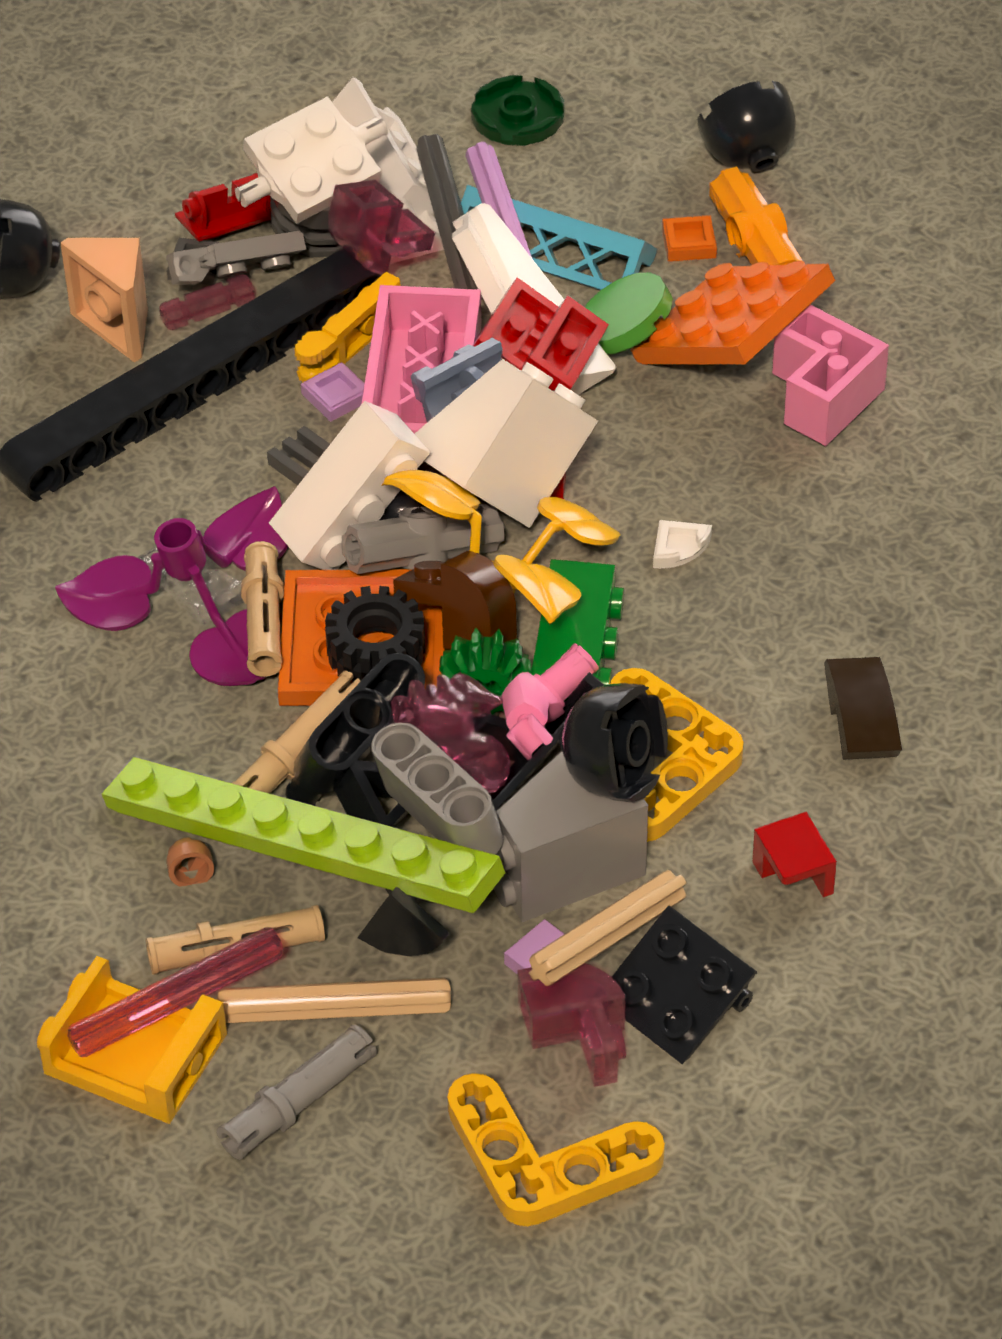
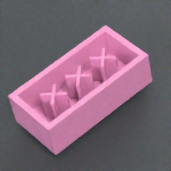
(415, 331)

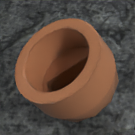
(198, 859)

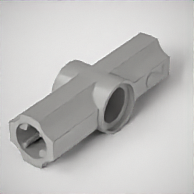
(416, 539)

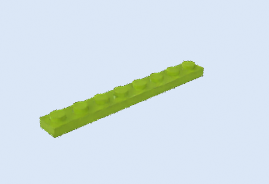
(305, 834)

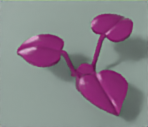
(117, 589)

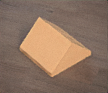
(108, 289)

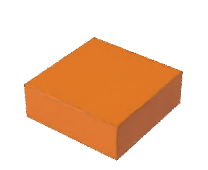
(689, 238)

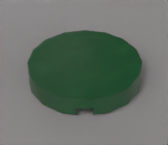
(518, 121)

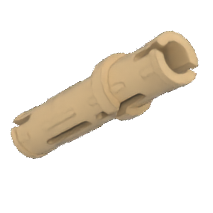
(262, 593)
(279, 755)
(166, 952)

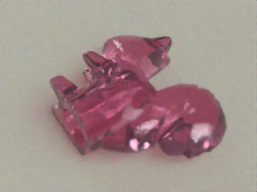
(447, 719)

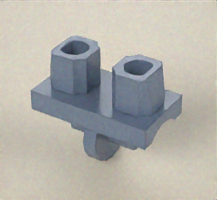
(445, 382)

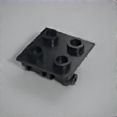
(681, 984)

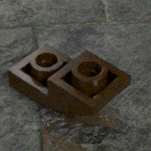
(863, 708)

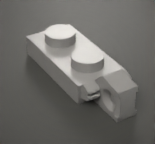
(231, 257)

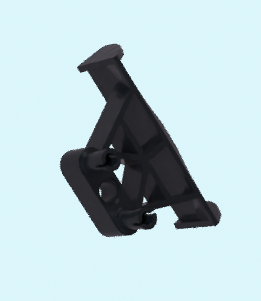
(335, 762)

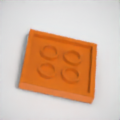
(733, 313)
(307, 600)

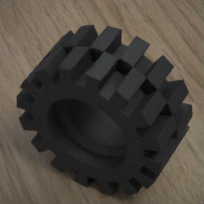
(370, 614)

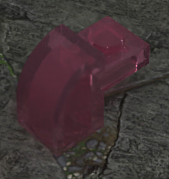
(374, 225)
(577, 1007)

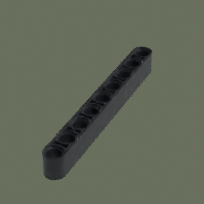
(180, 377)

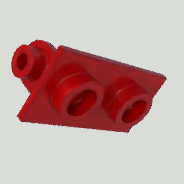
(213, 213)

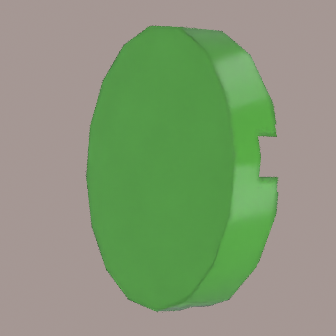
(630, 310)

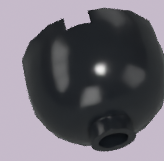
(749, 126)
(25, 249)
(614, 741)

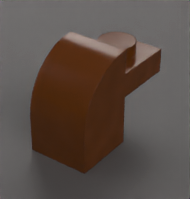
(469, 594)

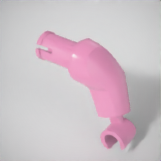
(539, 700)

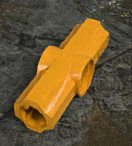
(750, 222)

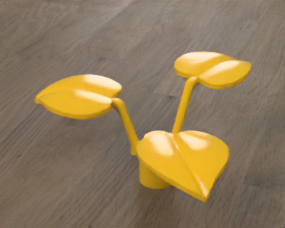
(539, 584)

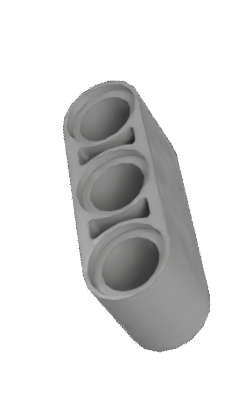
(435, 789)

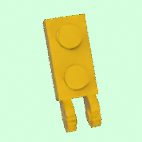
(342, 334)

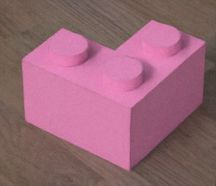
(828, 373)

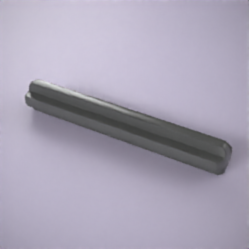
(445, 203)

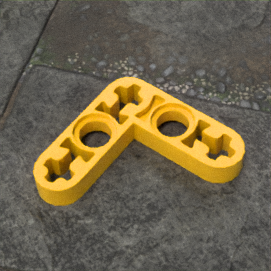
(688, 755)
(546, 1173)

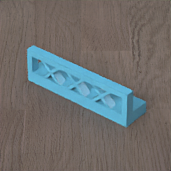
(575, 231)

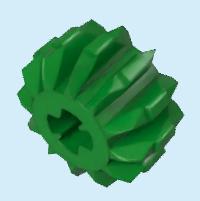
(487, 661)

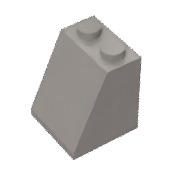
(566, 843)

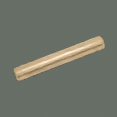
(606, 928)
(336, 1000)

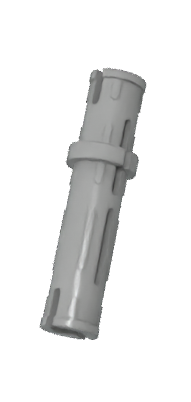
(279, 1105)

